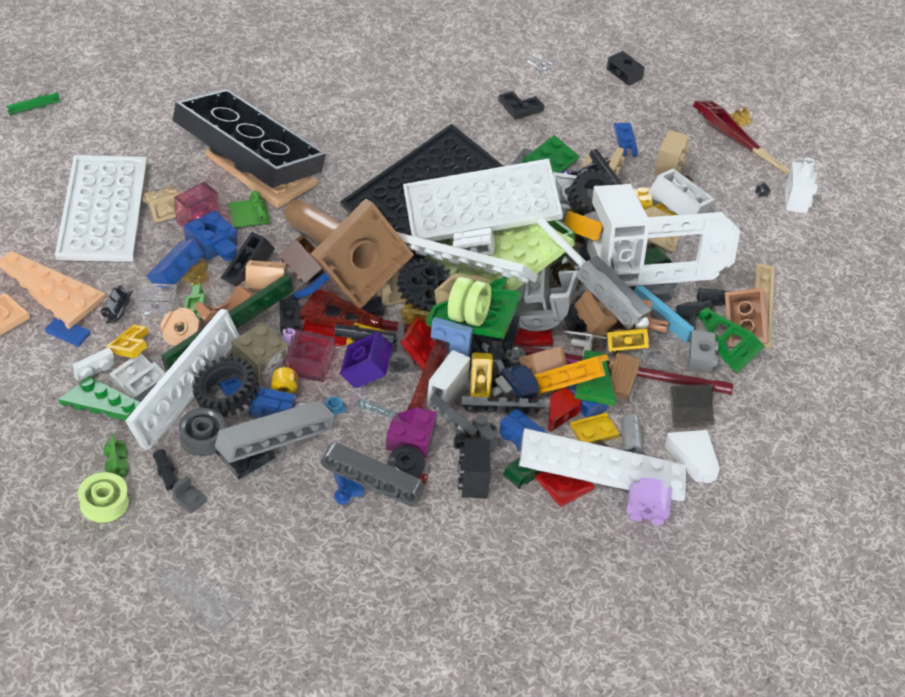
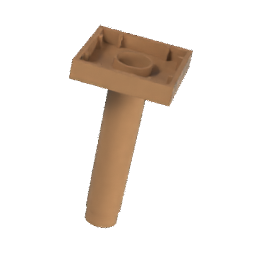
(355, 253)

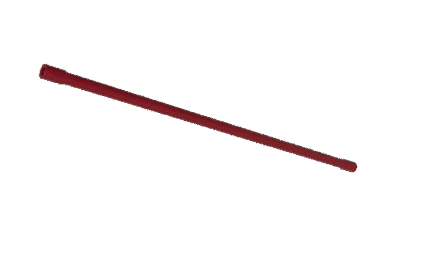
(718, 386)

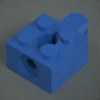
(213, 236)

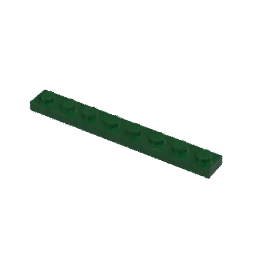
(240, 314)

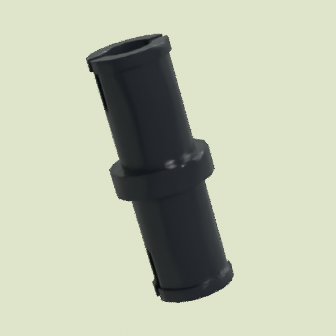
(165, 468)

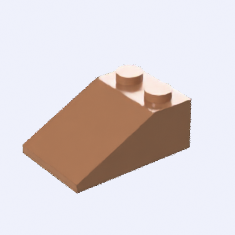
(748, 310)

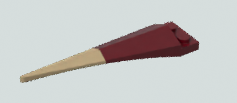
(722, 121)

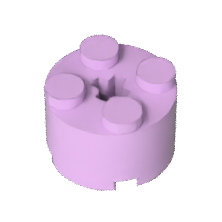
(649, 501)

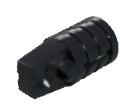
(715, 295)

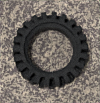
(221, 369)

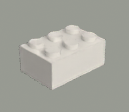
(680, 194)

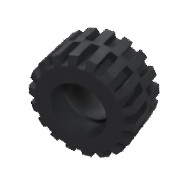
(586, 180)

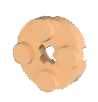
(178, 317)

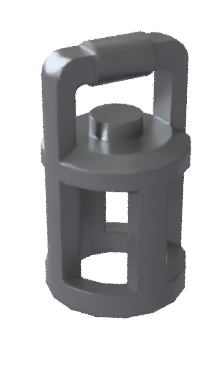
(400, 353)

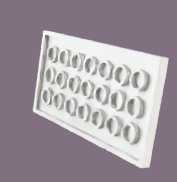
(482, 200)
(102, 209)

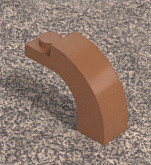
(208, 312)

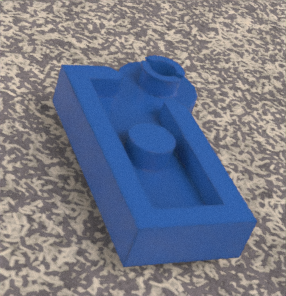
(346, 490)

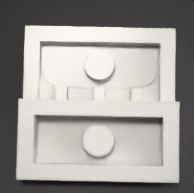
(136, 375)

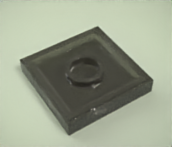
(691, 405)

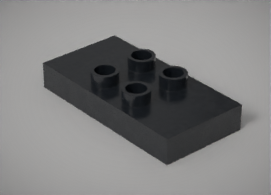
(248, 138)

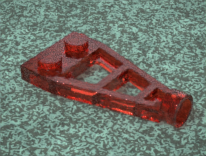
(319, 302)
(433, 362)

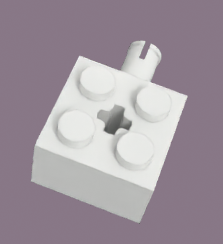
(801, 186)

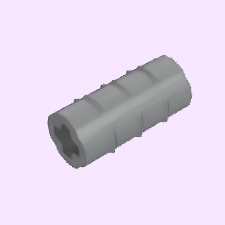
(631, 434)

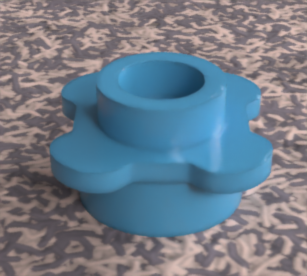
(335, 405)

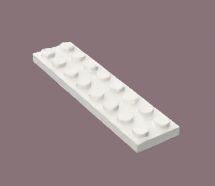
(471, 259)
(175, 388)
(598, 462)

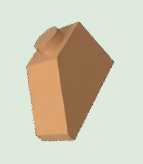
(544, 360)

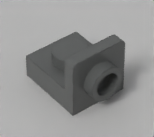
(187, 495)

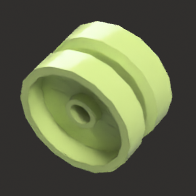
(469, 301)

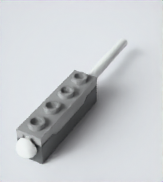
(605, 285)

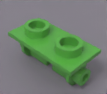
(115, 453)

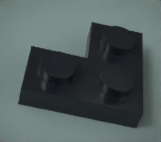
(520, 108)

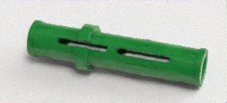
(40, 101)

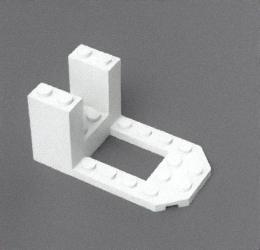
(628, 228)

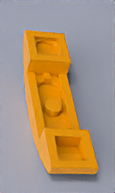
(583, 225)

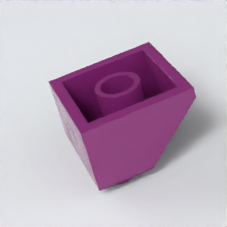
(413, 429)

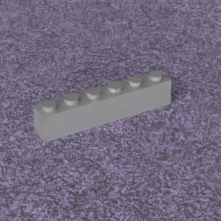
(273, 431)

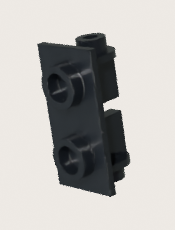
(113, 309)

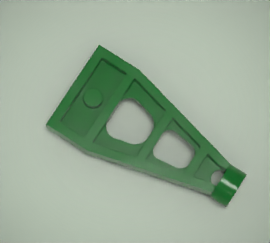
(743, 351)

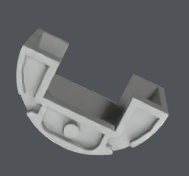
(533, 315)

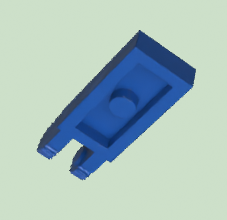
(625, 138)

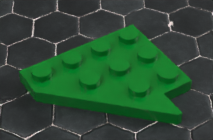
(500, 312)

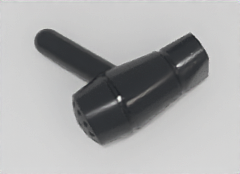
(691, 310)

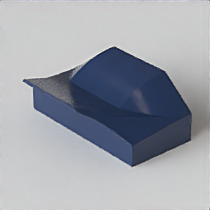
(521, 380)

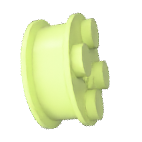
(103, 497)

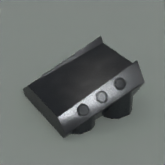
(247, 465)

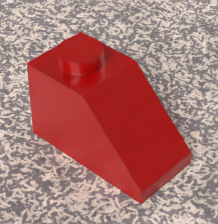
(562, 408)

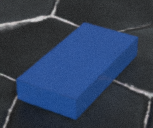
(75, 335)

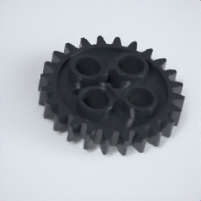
(419, 281)

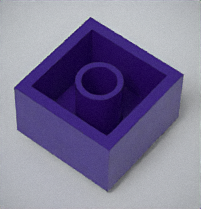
(366, 360)

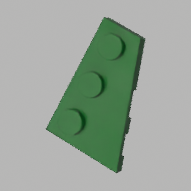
(597, 389)

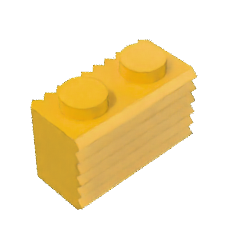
(627, 340)
(481, 375)

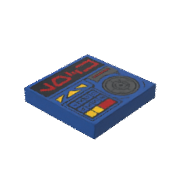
(311, 286)

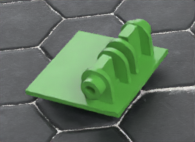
(249, 212)

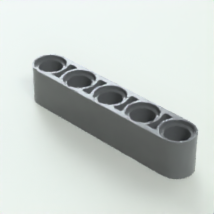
(372, 474)

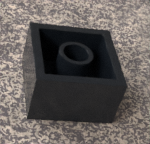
(474, 468)

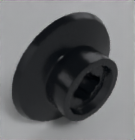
(414, 455)

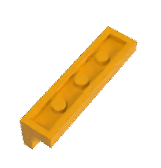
(571, 374)

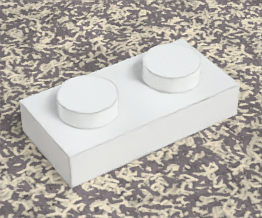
(91, 365)

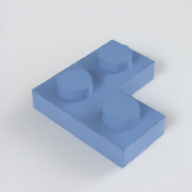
(457, 334)

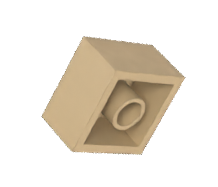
(672, 153)

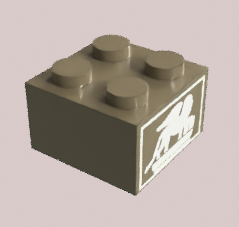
(261, 349)

